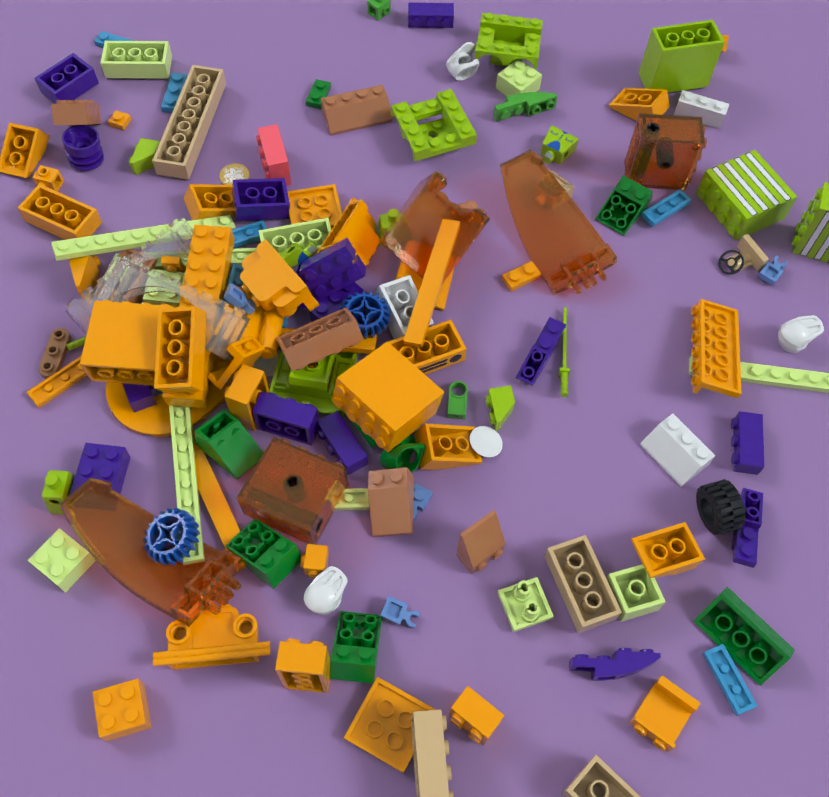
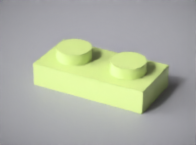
(354, 500)

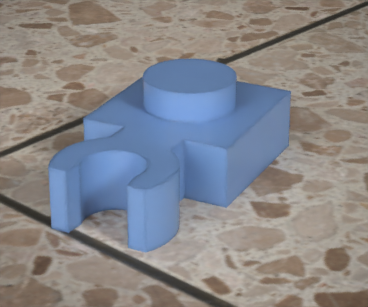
(772, 271)
(238, 298)
(421, 498)
(395, 612)

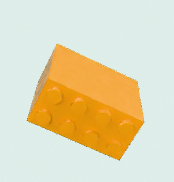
(121, 342)
(386, 396)

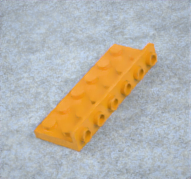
(715, 349)

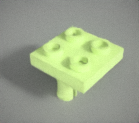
(525, 604)

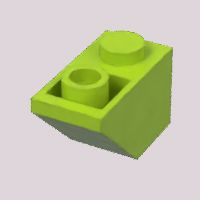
(143, 155)
(501, 405)

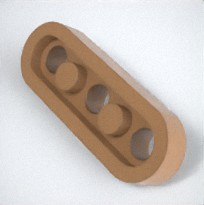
(54, 359)

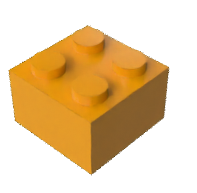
(121, 710)
(475, 716)

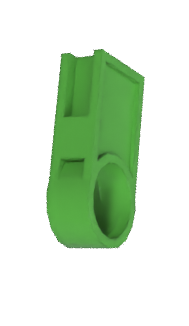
(457, 404)

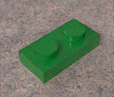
(319, 90)

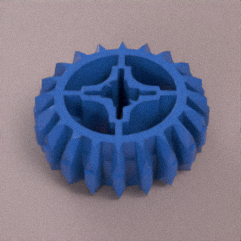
(378, 312)
(170, 530)

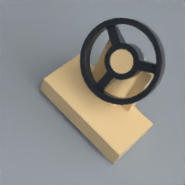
(749, 256)

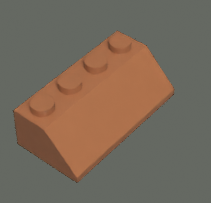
(356, 109)
(320, 339)

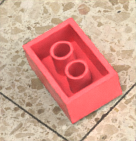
(273, 153)

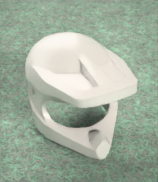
(459, 63)
(798, 332)
(326, 591)

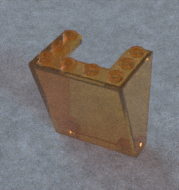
(419, 220)

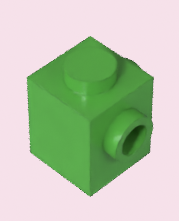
(378, 8)

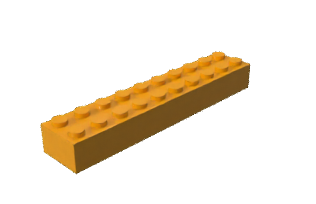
(207, 272)

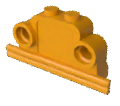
(358, 227)
(274, 282)
(213, 641)

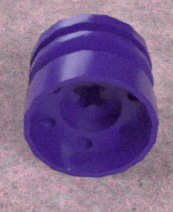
(83, 147)

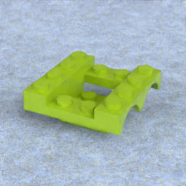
(512, 38)
(451, 131)
(311, 384)

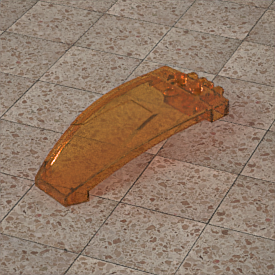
(553, 226)
(114, 533)

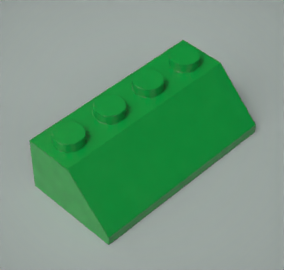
(745, 636)

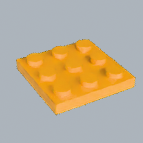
(314, 204)
(384, 724)

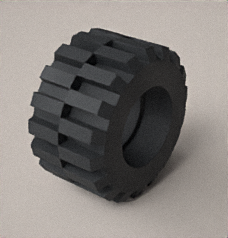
(720, 507)

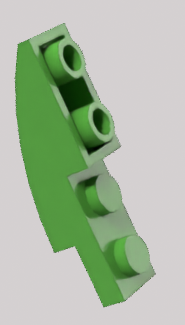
(528, 103)

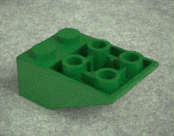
(624, 205)
(228, 444)
(265, 552)
(355, 647)

